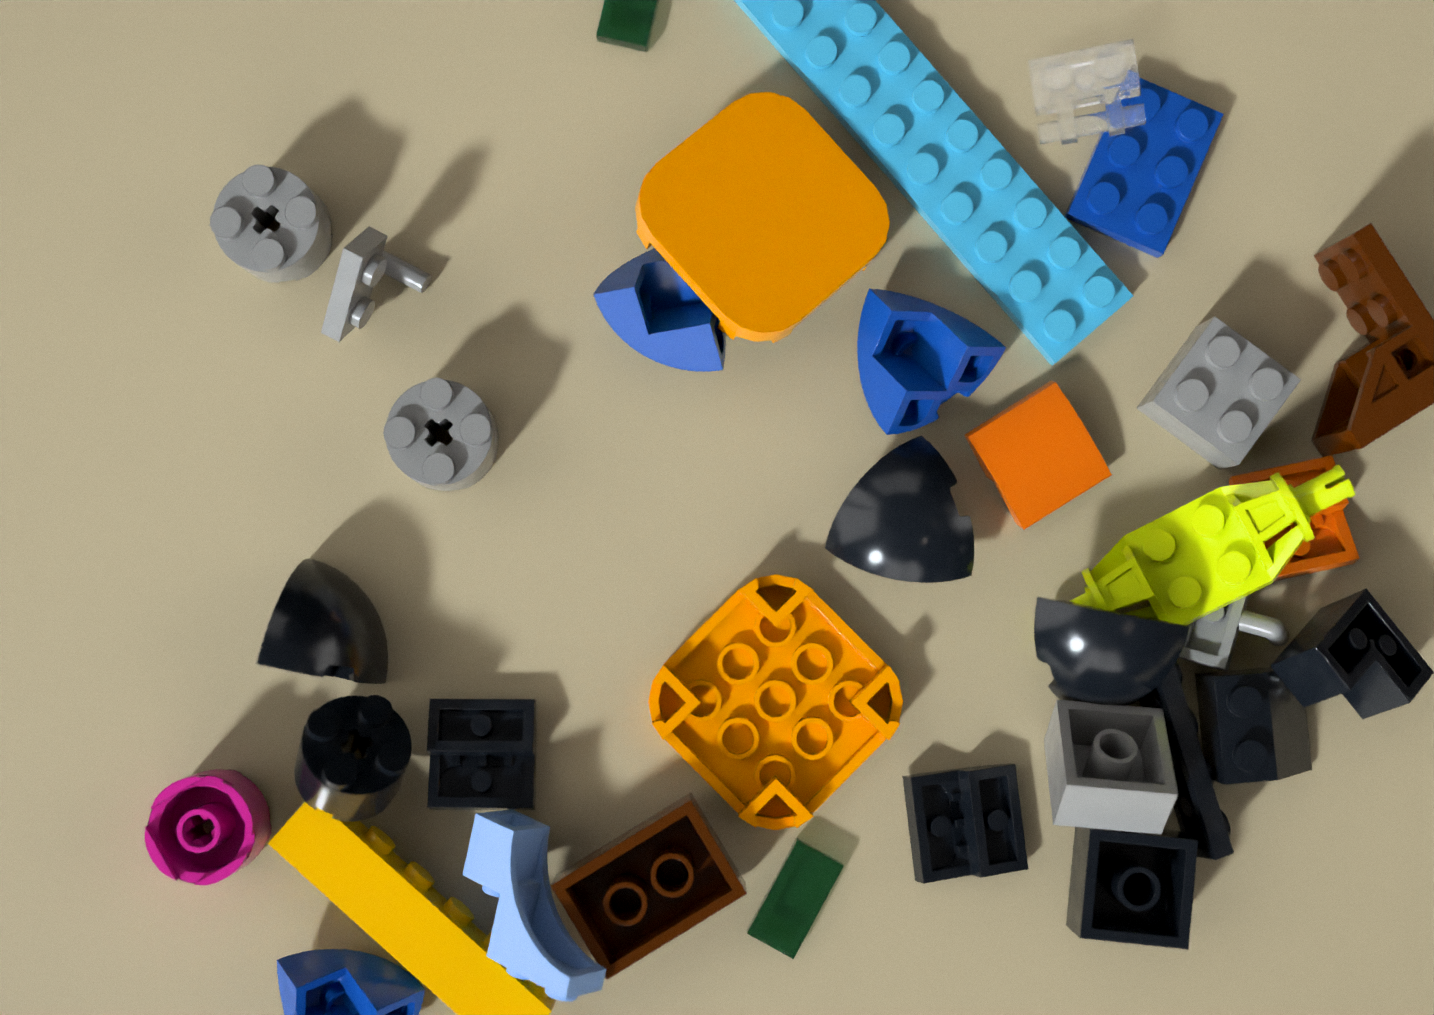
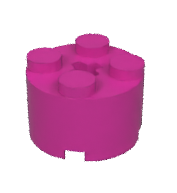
(176, 830)

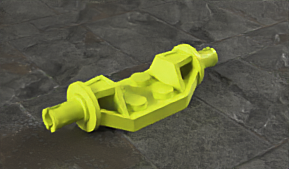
(1211, 548)

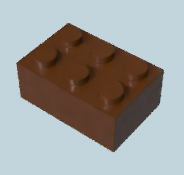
(649, 885)

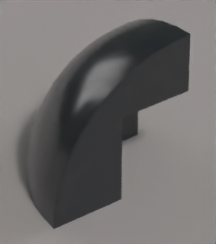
(905, 519)
(325, 628)
(1104, 653)

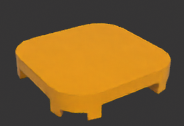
(761, 216)
(775, 702)

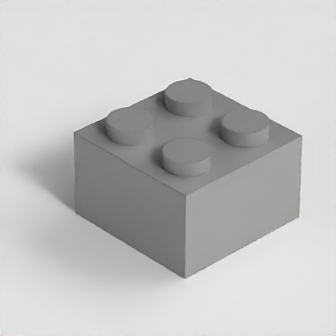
(1218, 393)
(1109, 767)

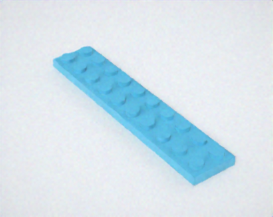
(946, 166)

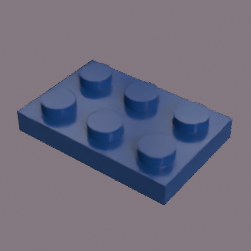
(1143, 177)

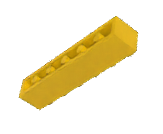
(405, 913)

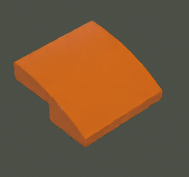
(1038, 454)
(1333, 540)

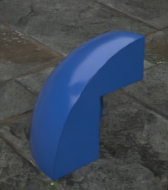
(661, 315)
(918, 358)
(346, 984)

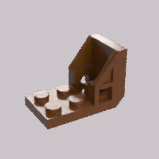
(1391, 373)

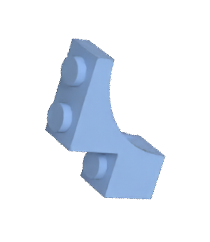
(527, 934)

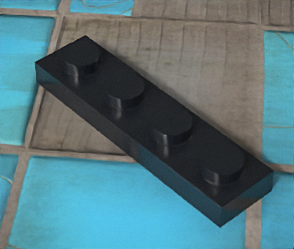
(1196, 801)

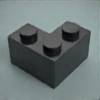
(1353, 653)

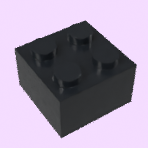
(1132, 887)

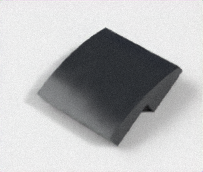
(482, 754)
(965, 822)

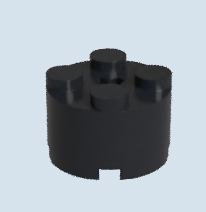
(352, 757)

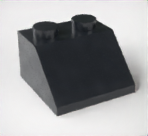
(1251, 726)

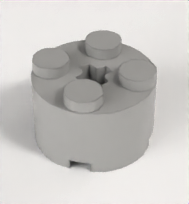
(251, 204)
(413, 443)

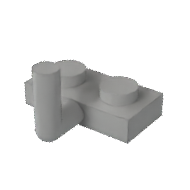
(358, 272)
(1214, 636)

